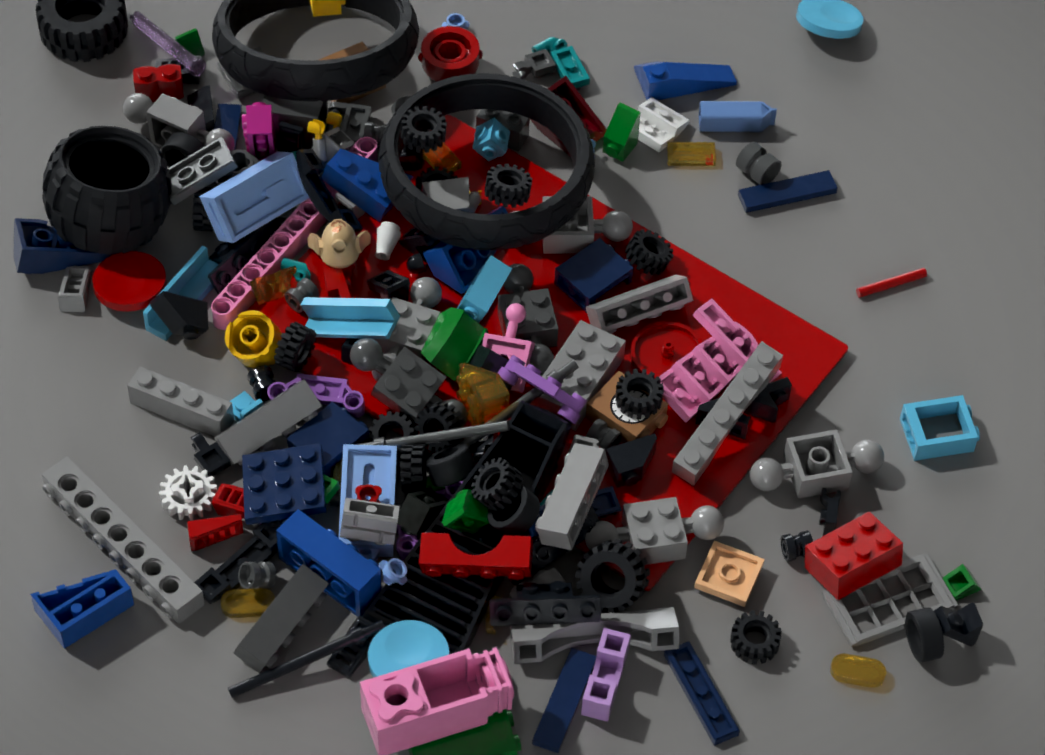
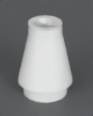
(387, 238)

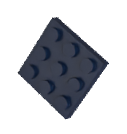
(283, 482)

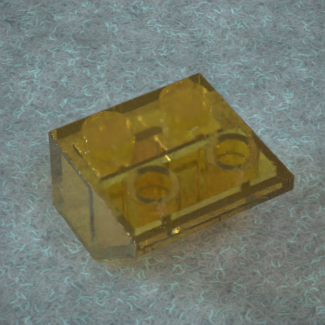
(481, 393)

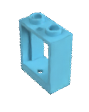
(484, 288)
(942, 446)

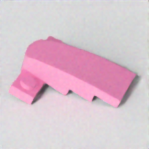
(709, 365)

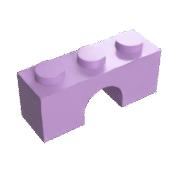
(606, 675)

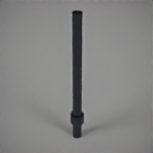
(356, 637)

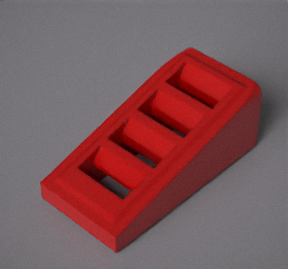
(225, 500)
(213, 530)

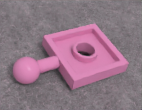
(508, 344)

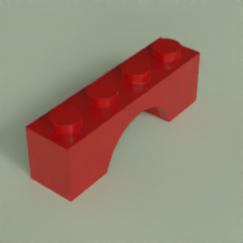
(509, 558)

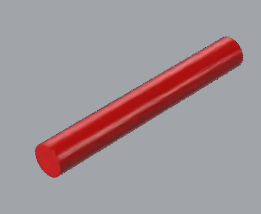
(891, 282)

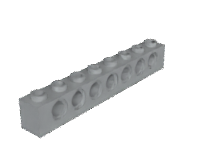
(67, 476)

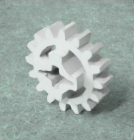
(174, 492)

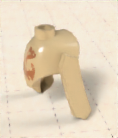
(339, 244)

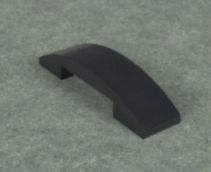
(309, 170)
(225, 578)

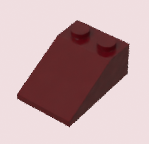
(572, 97)

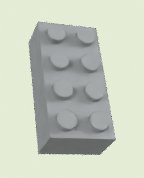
(597, 357)

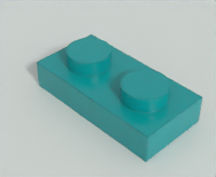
(569, 65)

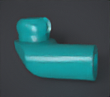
(550, 44)
(302, 269)

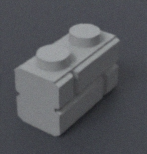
(369, 521)

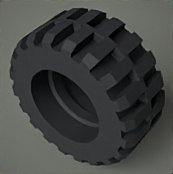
(82, 39)

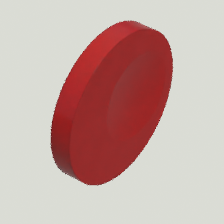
(128, 280)
(661, 346)

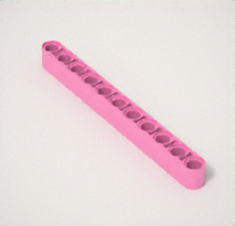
(285, 243)

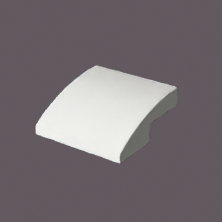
(659, 124)

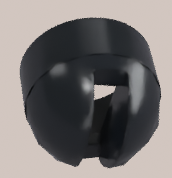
(415, 264)

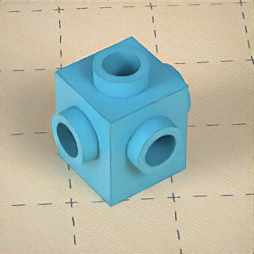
(491, 139)

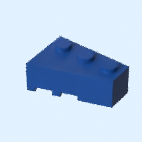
(359, 182)
(84, 606)

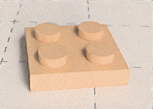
(729, 573)

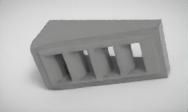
(74, 291)

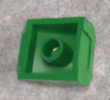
(453, 341)

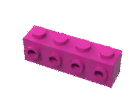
(259, 130)

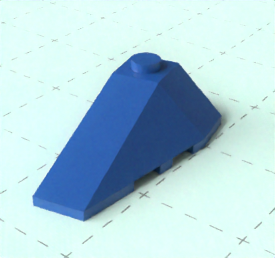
(677, 79)
(458, 265)

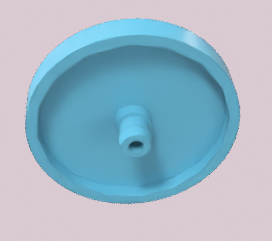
(830, 18)
(405, 645)

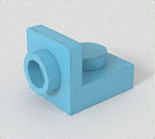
(244, 405)

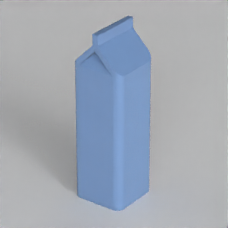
(735, 116)

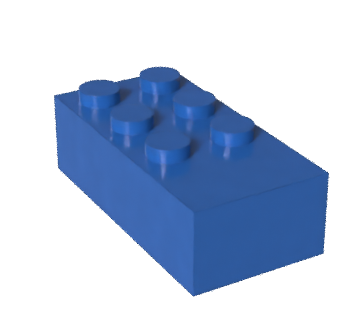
(350, 576)

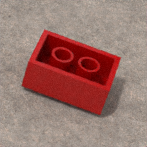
(853, 555)

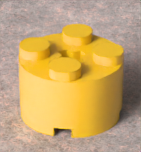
(253, 338)

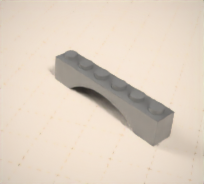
(715, 427)
(649, 629)

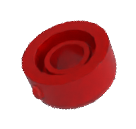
(449, 53)

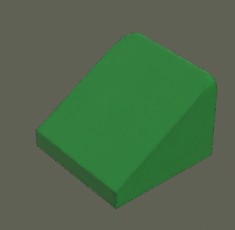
(192, 42)
(961, 582)

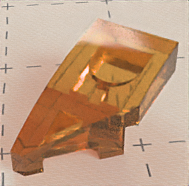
(272, 286)

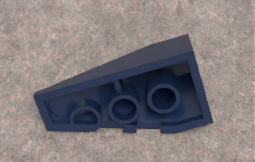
(43, 251)

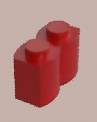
(159, 80)

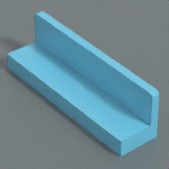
(190, 282)
(350, 317)

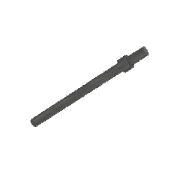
(529, 397)
(445, 435)

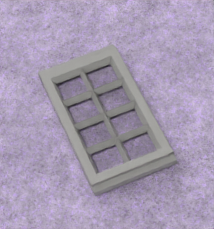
(933, 580)

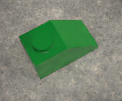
(622, 132)
(465, 513)

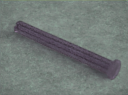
(195, 65)

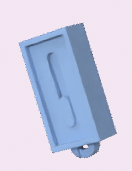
(254, 197)
(369, 466)

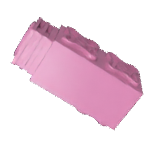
(435, 699)

